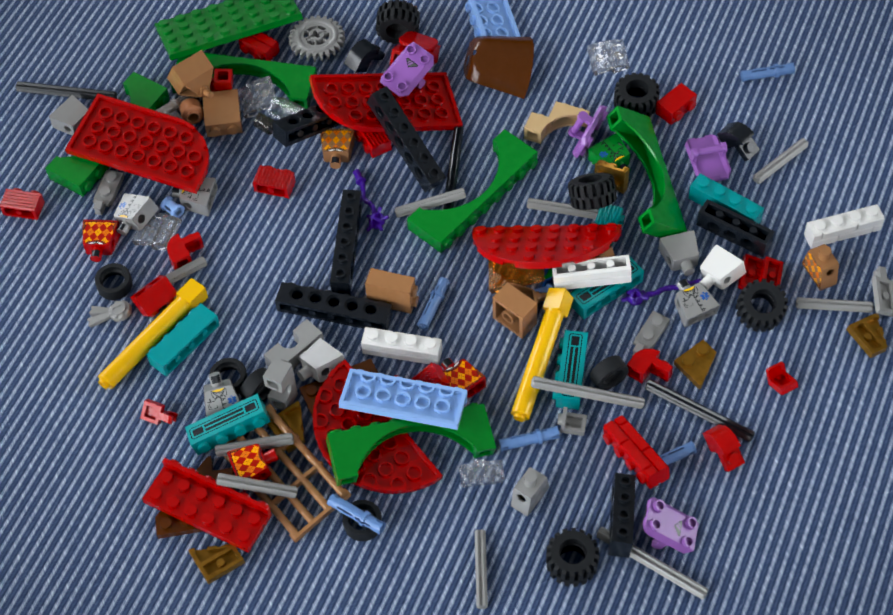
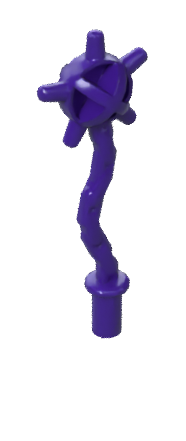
(377, 219)
(636, 297)

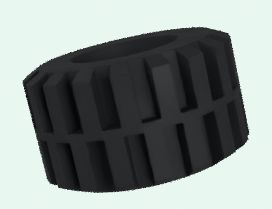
(396, 19)
(640, 86)
(592, 191)
(768, 292)
(577, 542)

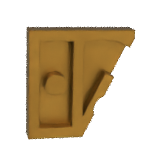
(620, 175)
(869, 335)
(696, 362)
(293, 418)
(216, 561)

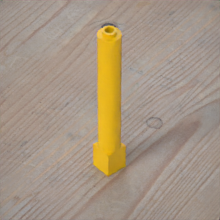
(187, 298)
(556, 307)

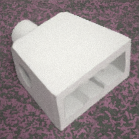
(721, 268)

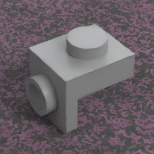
(572, 422)

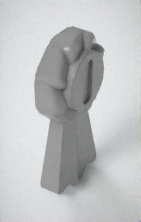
(118, 312)

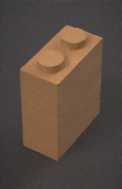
(222, 113)
(393, 289)

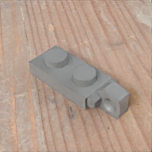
(107, 190)
(882, 292)
(650, 332)

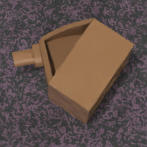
(192, 76)
(517, 307)

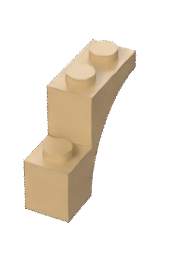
(540, 126)

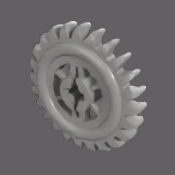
(315, 43)

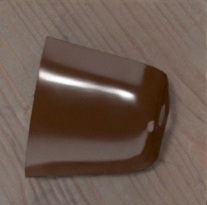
(501, 63)

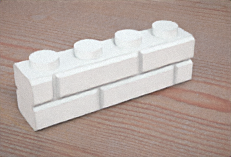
(844, 226)
(593, 272)
(401, 346)

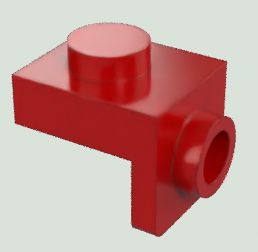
(780, 379)

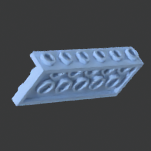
(491, 18)
(403, 398)

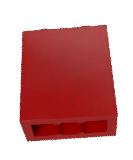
(428, 43)

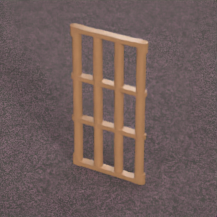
(302, 479)

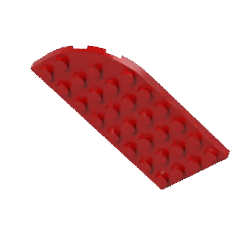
(346, 98)
(142, 143)

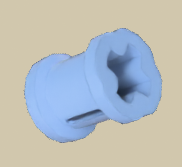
(172, 207)

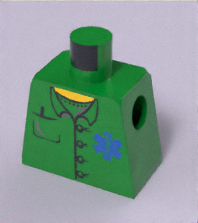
(610, 150)

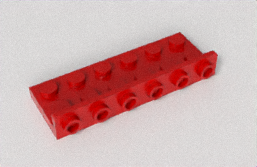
(208, 506)

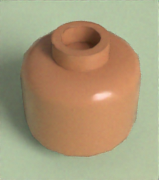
(191, 110)

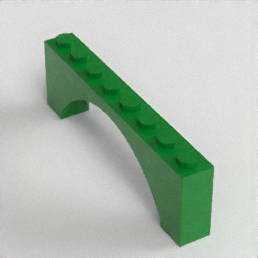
(289, 77)
(638, 133)
(81, 174)
(444, 226)
(352, 446)

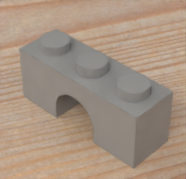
(305, 335)
(281, 381)

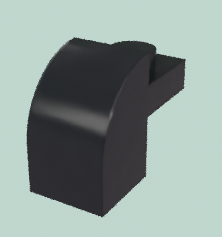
(362, 54)
(740, 137)

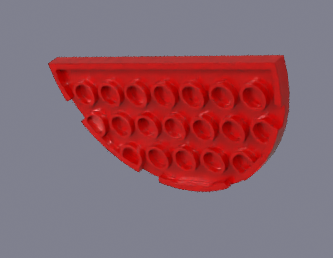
(544, 245)
(392, 466)

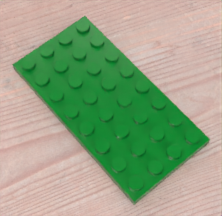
(223, 24)

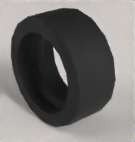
(107, 271)
(234, 364)
(609, 372)
(255, 384)
(362, 535)

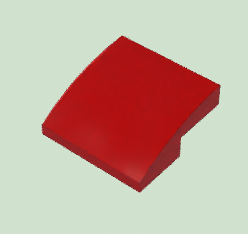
(761, 269)

